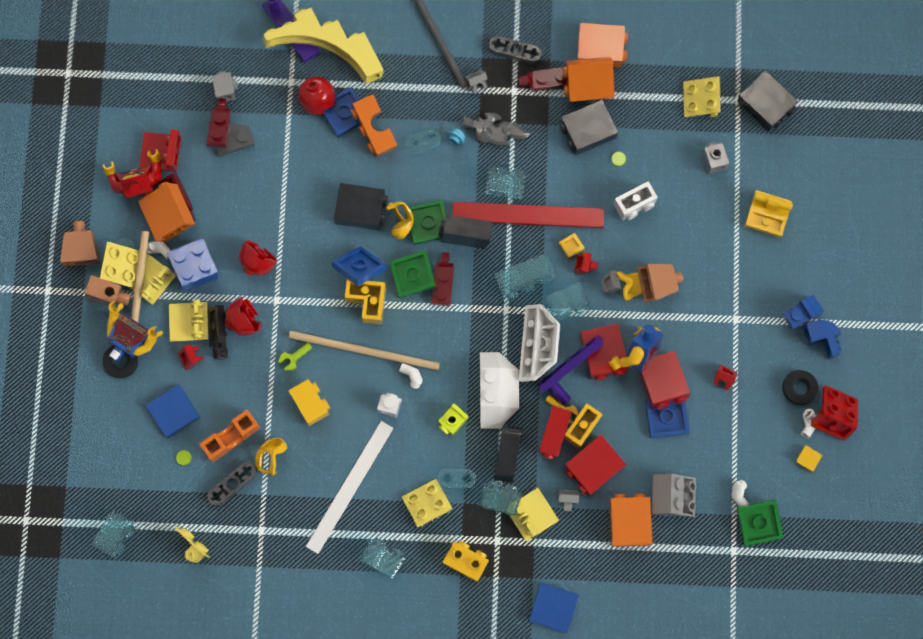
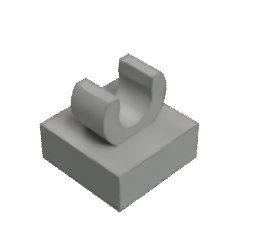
(476, 78)
(568, 498)

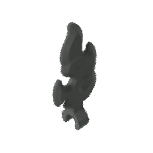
(487, 132)

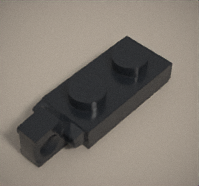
(217, 332)

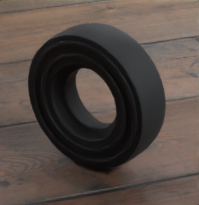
(116, 372)
(811, 383)

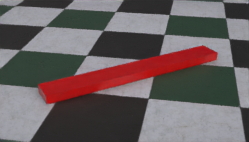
(531, 214)

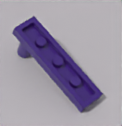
(280, 15)
(551, 380)

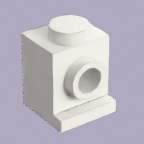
(389, 405)

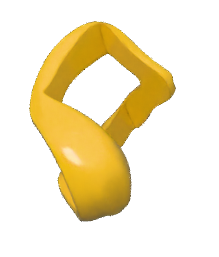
(404, 226)
(632, 285)
(273, 447)

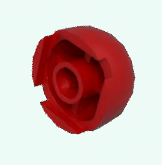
(316, 95)
(255, 259)
(241, 317)

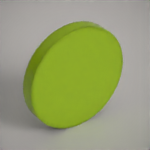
(618, 159)
(183, 457)

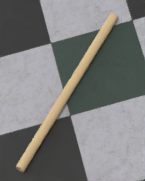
(364, 350)

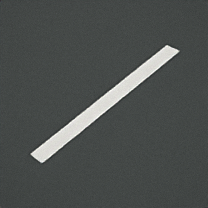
(349, 487)

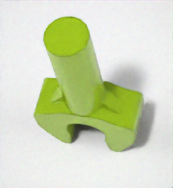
(294, 357)

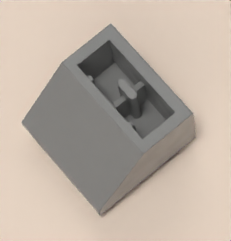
(673, 495)

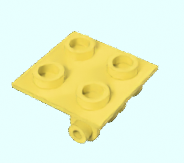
(702, 97)
(120, 265)
(156, 279)
(188, 321)
(427, 503)
(533, 515)
(197, 550)

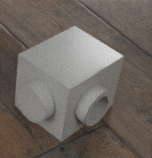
(224, 86)
(715, 157)

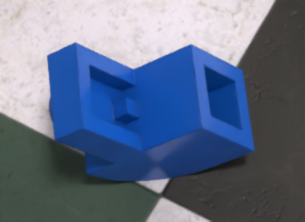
(803, 312)
(823, 331)

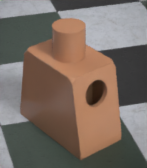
(79, 247)
(658, 281)
(98, 289)

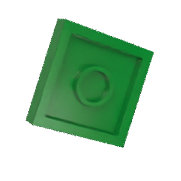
(427, 221)
(413, 274)
(759, 522)

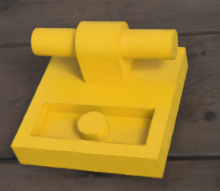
(768, 213)

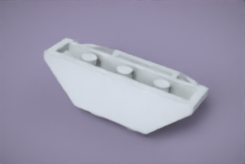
(538, 343)
(497, 390)

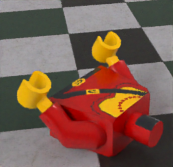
(137, 180)

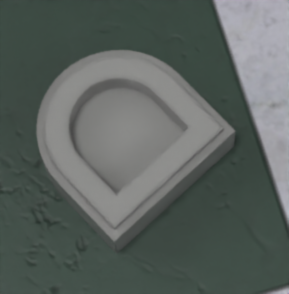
(611, 282)

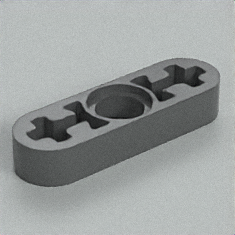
(500, 51)
(240, 471)

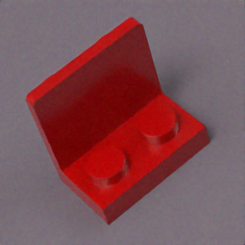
(166, 144)
(838, 414)

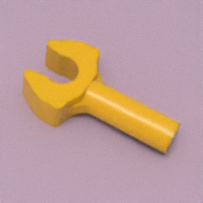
(553, 402)

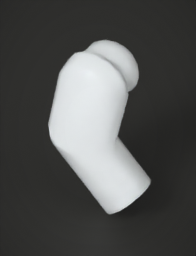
(158, 247)
(414, 375)
(808, 415)
(738, 492)

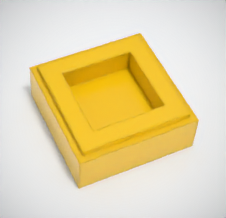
(571, 246)
(808, 458)

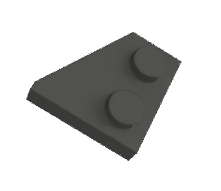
(238, 139)

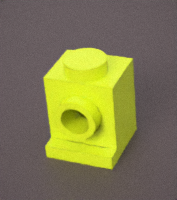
(452, 428)

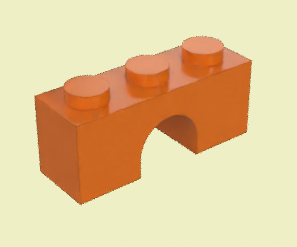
(379, 141)
(224, 441)

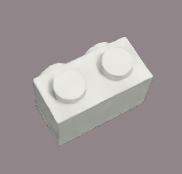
(635, 200)

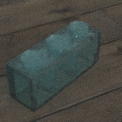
(524, 276)

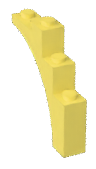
(330, 35)

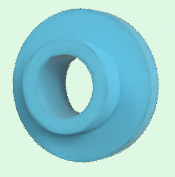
(456, 137)

